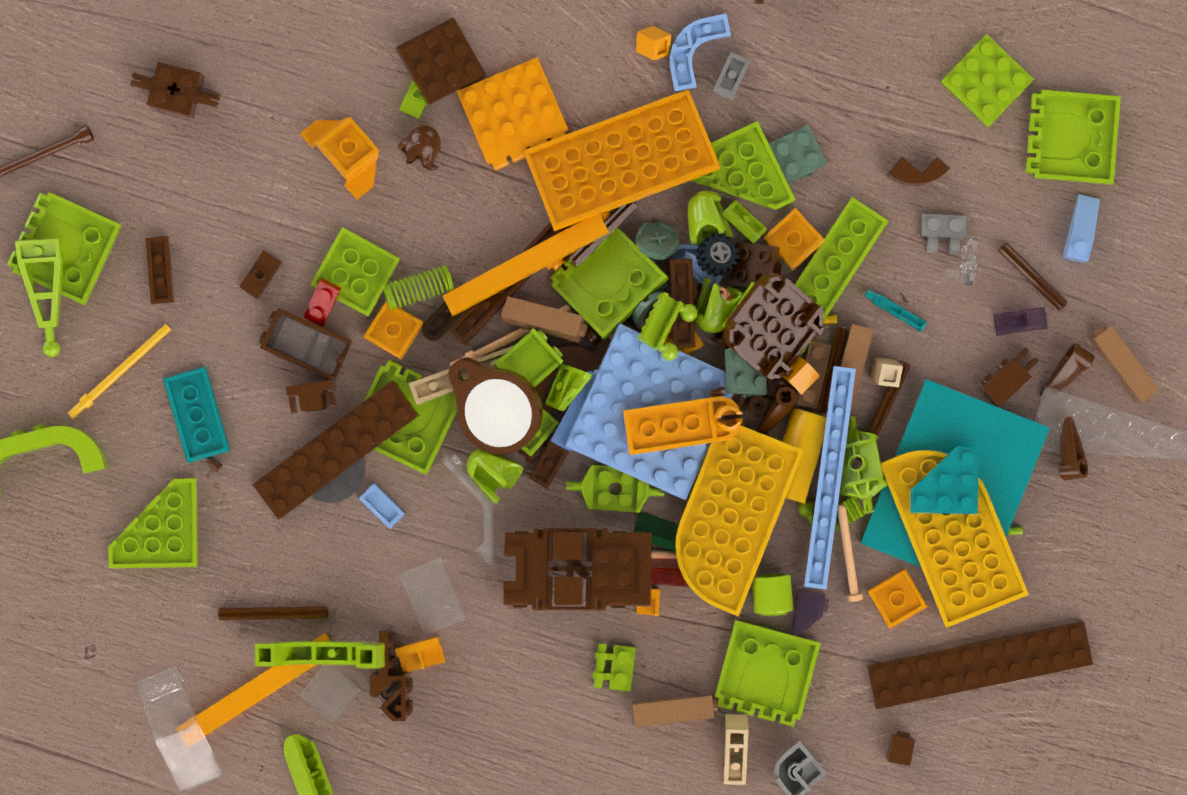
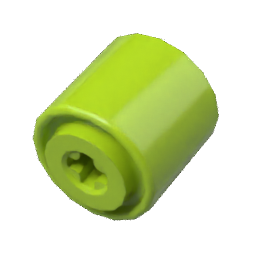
(772, 594)

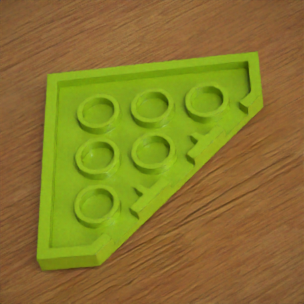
(748, 169)
(162, 533)

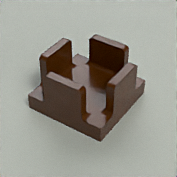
(311, 396)

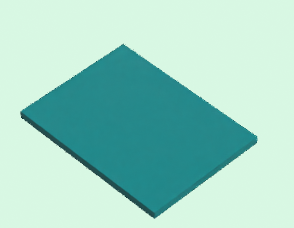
(949, 419)

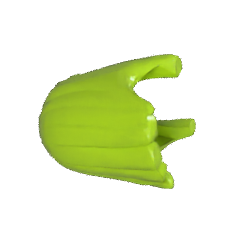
(706, 217)
(715, 310)
(493, 472)

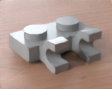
(943, 226)

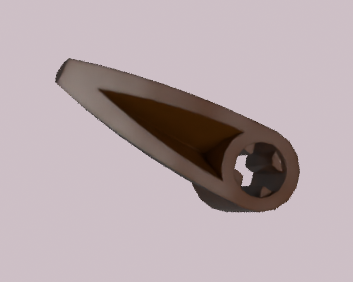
(1070, 366)
(778, 410)
(1072, 454)

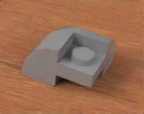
(797, 770)

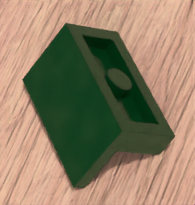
(662, 531)

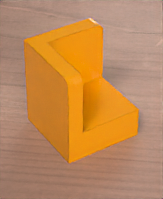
(653, 43)
(802, 376)
(654, 608)

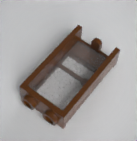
(305, 344)

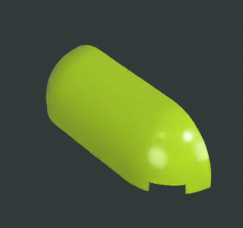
(306, 766)

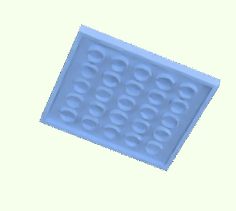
(639, 377)

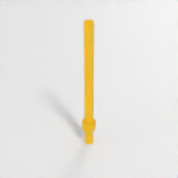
(87, 400)

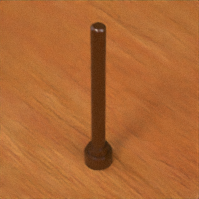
(83, 135)

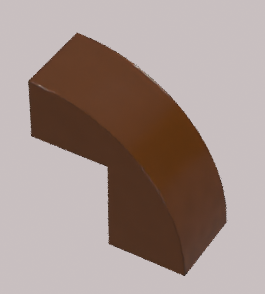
(906, 174)

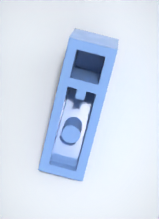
(1082, 229)

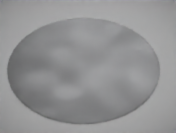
(343, 485)

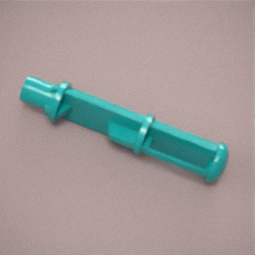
(896, 310)

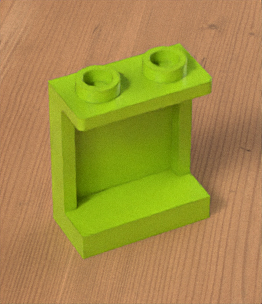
(531, 357)

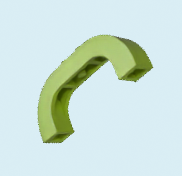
(87, 448)
(321, 652)

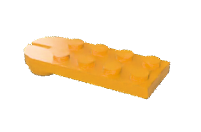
(680, 424)

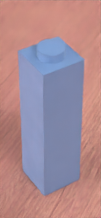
(566, 425)

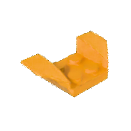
(347, 150)

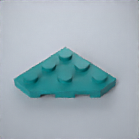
(950, 485)

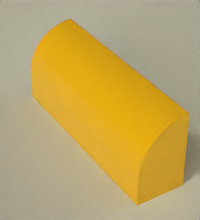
(806, 433)

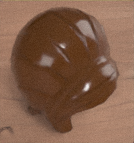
(421, 144)

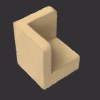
(886, 372)

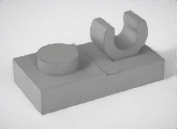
(731, 76)

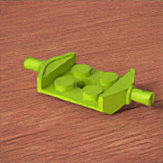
(869, 477)
(597, 495)

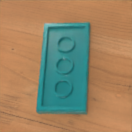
(196, 414)

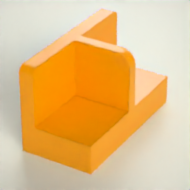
(420, 654)

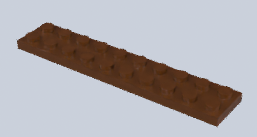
(979, 664)

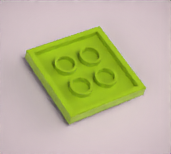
(987, 80)
(357, 269)

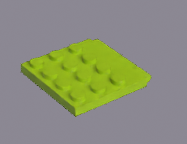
(1073, 137)
(84, 240)
(609, 283)
(421, 439)
(766, 673)

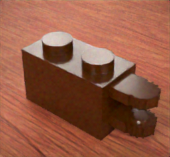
(1007, 379)

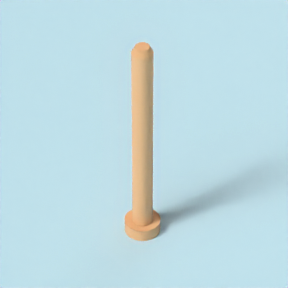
(854, 594)

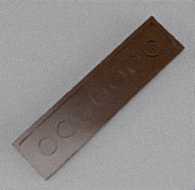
(336, 449)

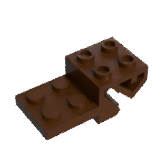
(398, 705)

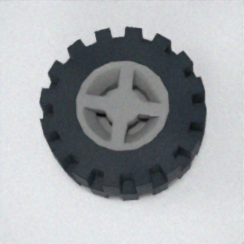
(719, 247)

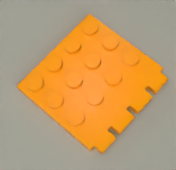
(512, 112)

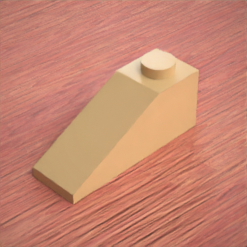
(735, 749)

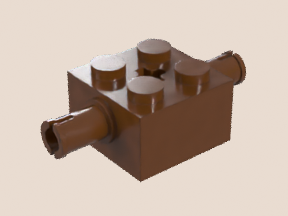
(182, 102)

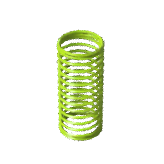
(446, 279)

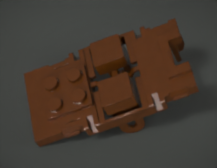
(618, 576)

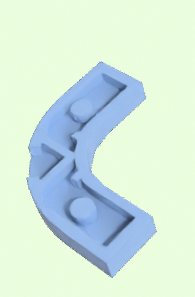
(687, 42)

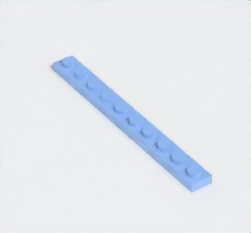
(829, 477)

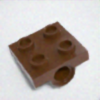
(753, 263)

